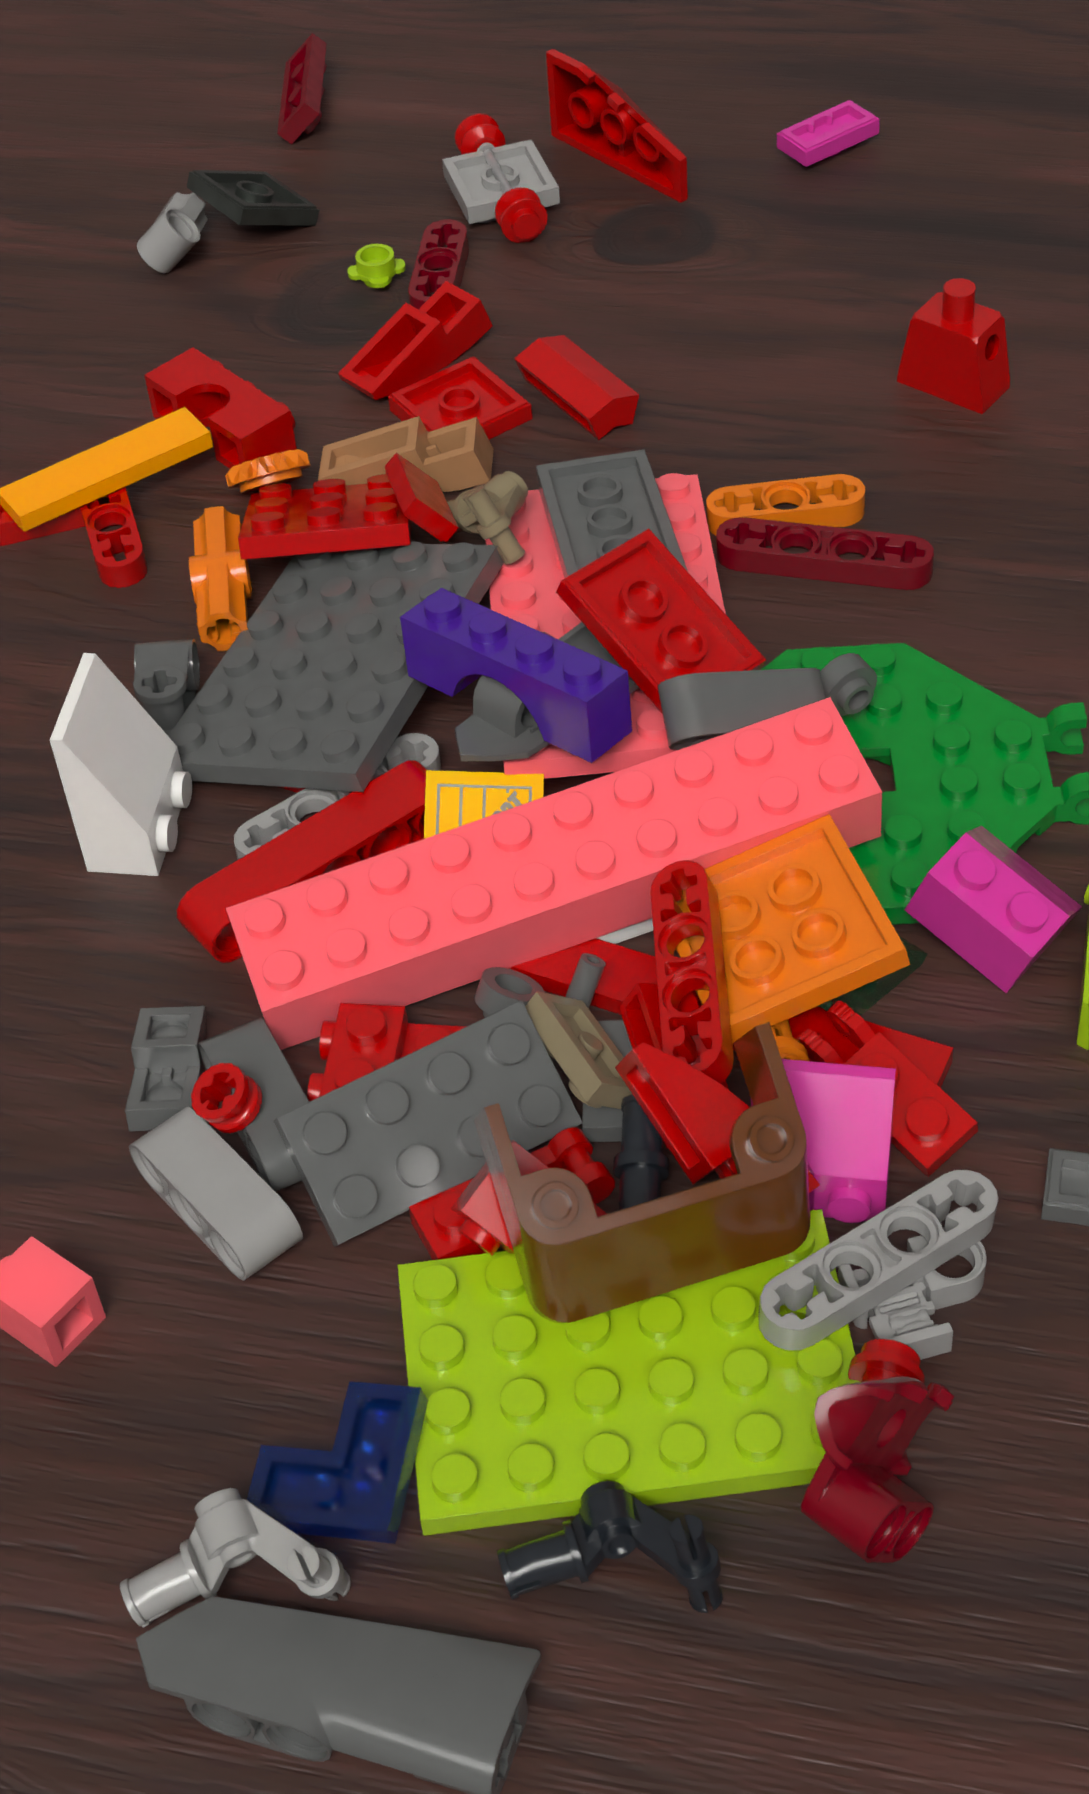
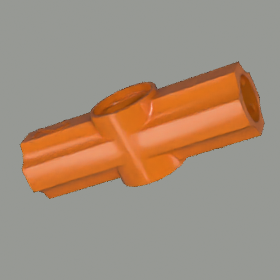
(219, 578)

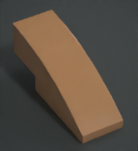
(452, 455)

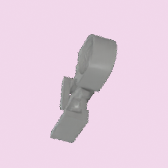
(907, 1312)

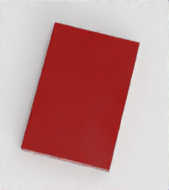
(655, 616)

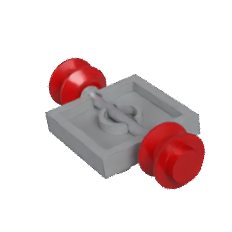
(500, 179)

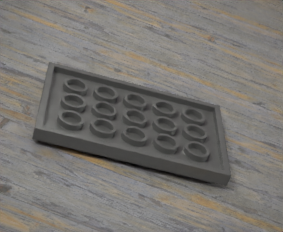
(323, 669)

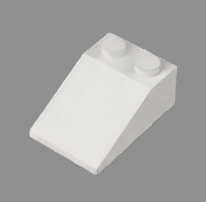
(117, 774)

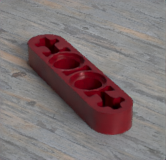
(905, 562)

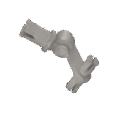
(225, 1537)

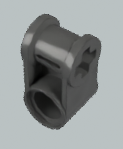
(166, 679)

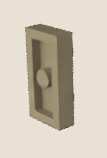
(580, 1048)

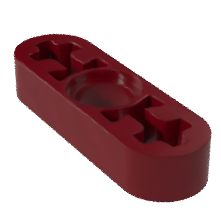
(434, 256)

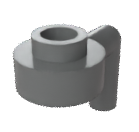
(849, 683)
(505, 986)

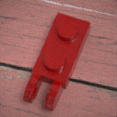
(925, 1119)

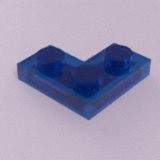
(358, 1485)

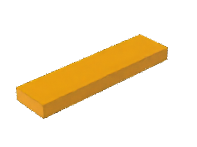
(104, 468)

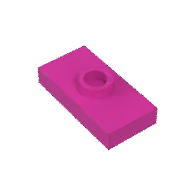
(827, 133)

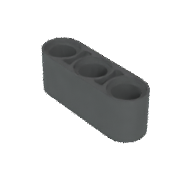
(720, 702)
(259, 1056)

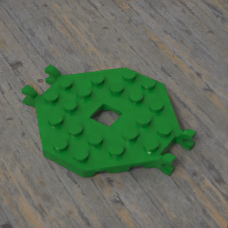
(954, 762)

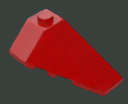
(610, 127)

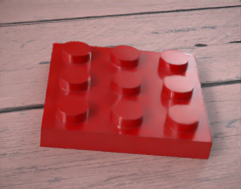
(322, 519)

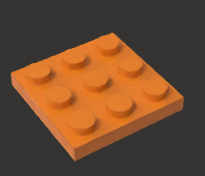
(796, 926)

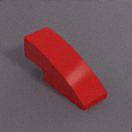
(417, 342)
(686, 1110)

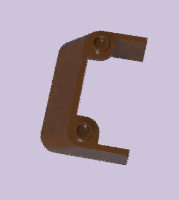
(594, 1264)

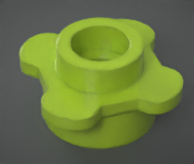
(376, 265)

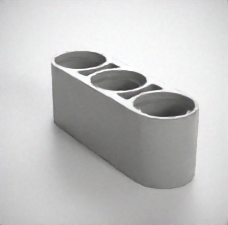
(216, 1193)

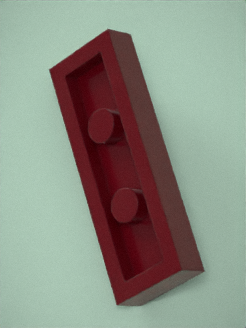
(302, 90)

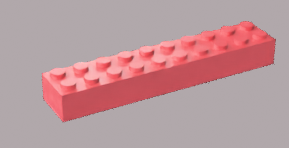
(543, 871)

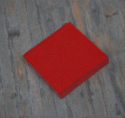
(462, 394)

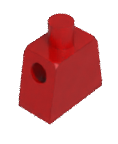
(957, 349)

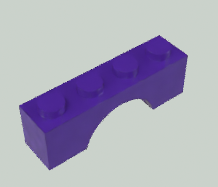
(569, 692)

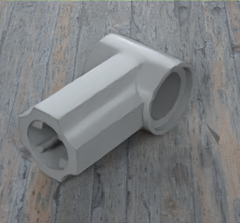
(173, 232)

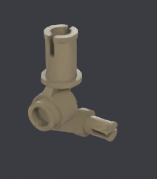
(489, 512)

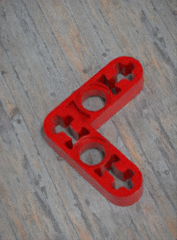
(103, 544)

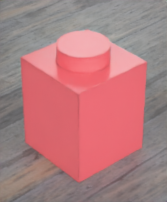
(47, 1301)

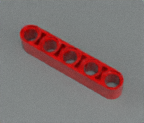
(344, 833)

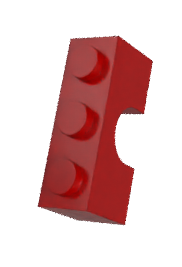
(239, 415)

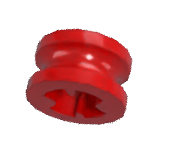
(216, 1086)

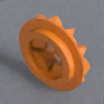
(268, 470)

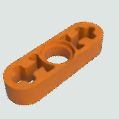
(837, 500)

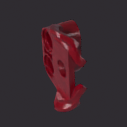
(866, 1444)

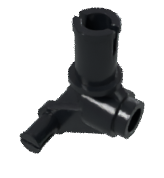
(611, 1527)

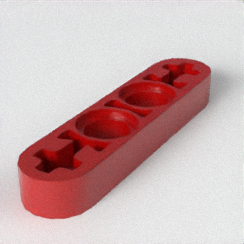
(698, 971)

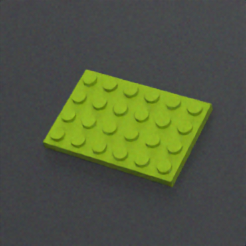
(652, 1395)

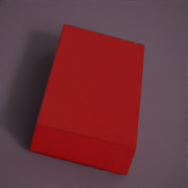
(420, 498)

